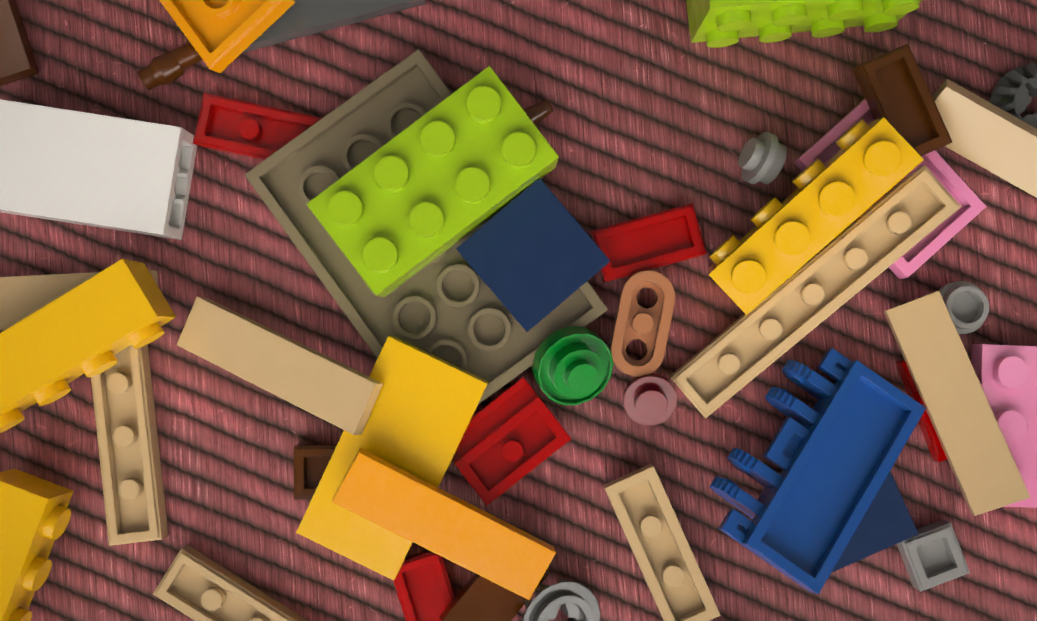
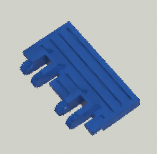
(829, 465)

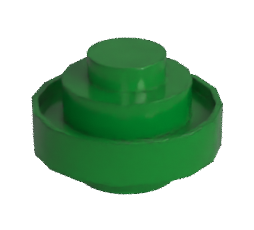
(572, 365)

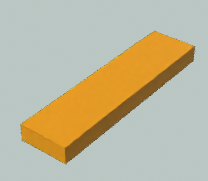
(443, 524)

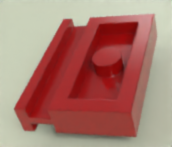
(508, 441)

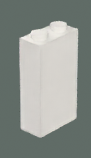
(94, 169)

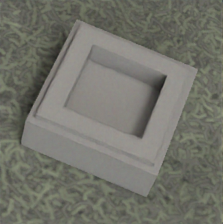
(933, 556)

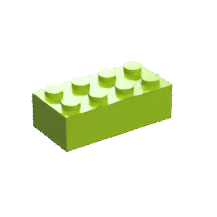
(725, 21)
(434, 183)

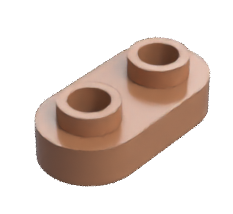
(643, 324)

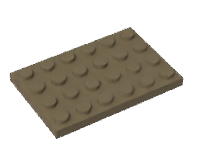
(446, 302)

